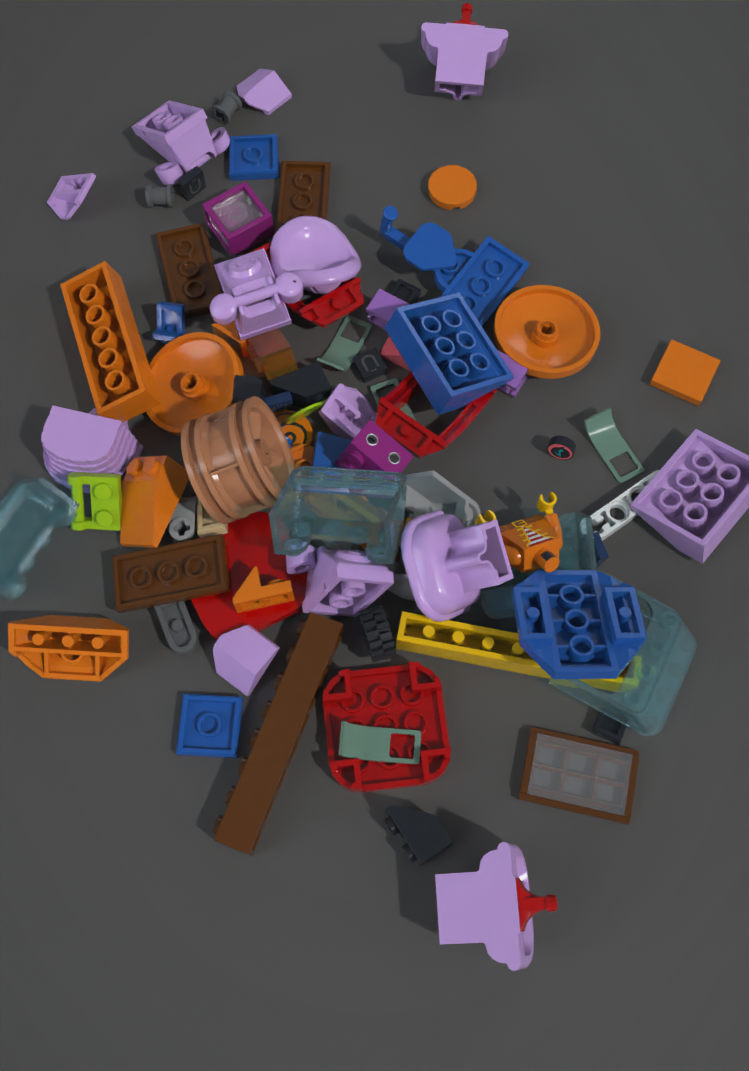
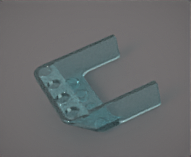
(652, 676)

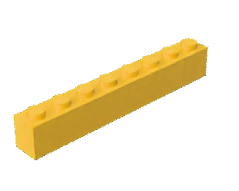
(477, 646)

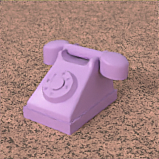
(181, 138)
(254, 295)
(339, 580)

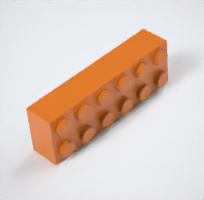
(109, 344)

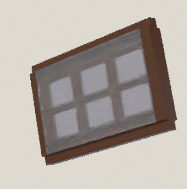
(579, 775)

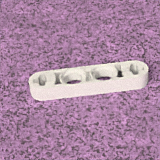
(622, 502)

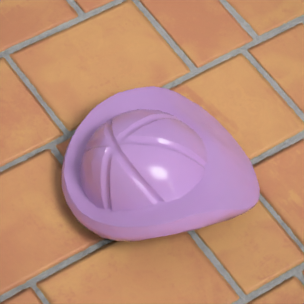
(315, 253)

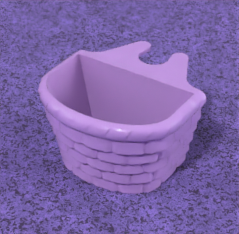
(86, 444)

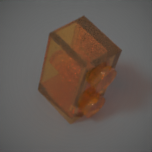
(271, 354)

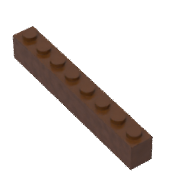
(279, 735)

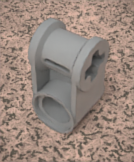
(184, 520)

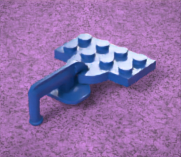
(480, 276)

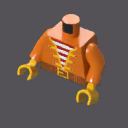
(533, 540)

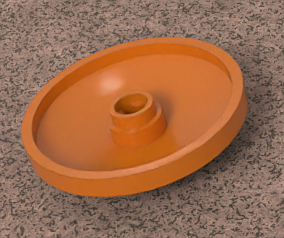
(547, 331)
(193, 379)

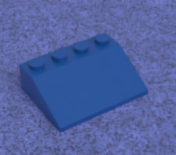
(447, 351)

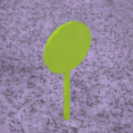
(305, 412)

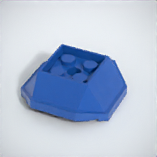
(578, 623)

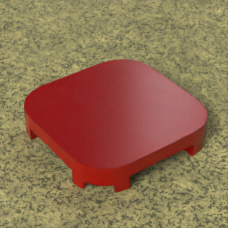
(250, 545)
(395, 699)

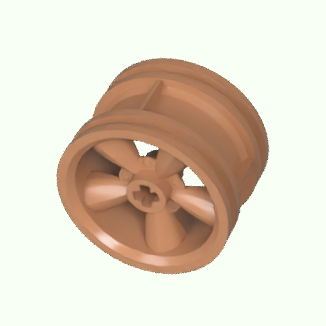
(236, 459)

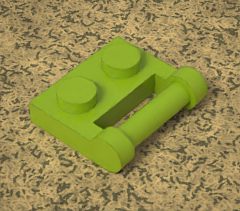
(105, 500)

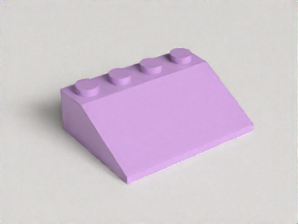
(697, 495)

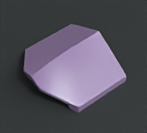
(264, 91)
(70, 194)
(347, 412)
(243, 657)

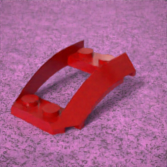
(330, 307)
(412, 434)

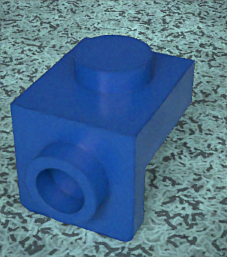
(169, 321)

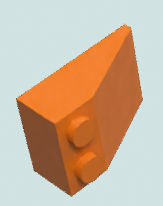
(149, 499)

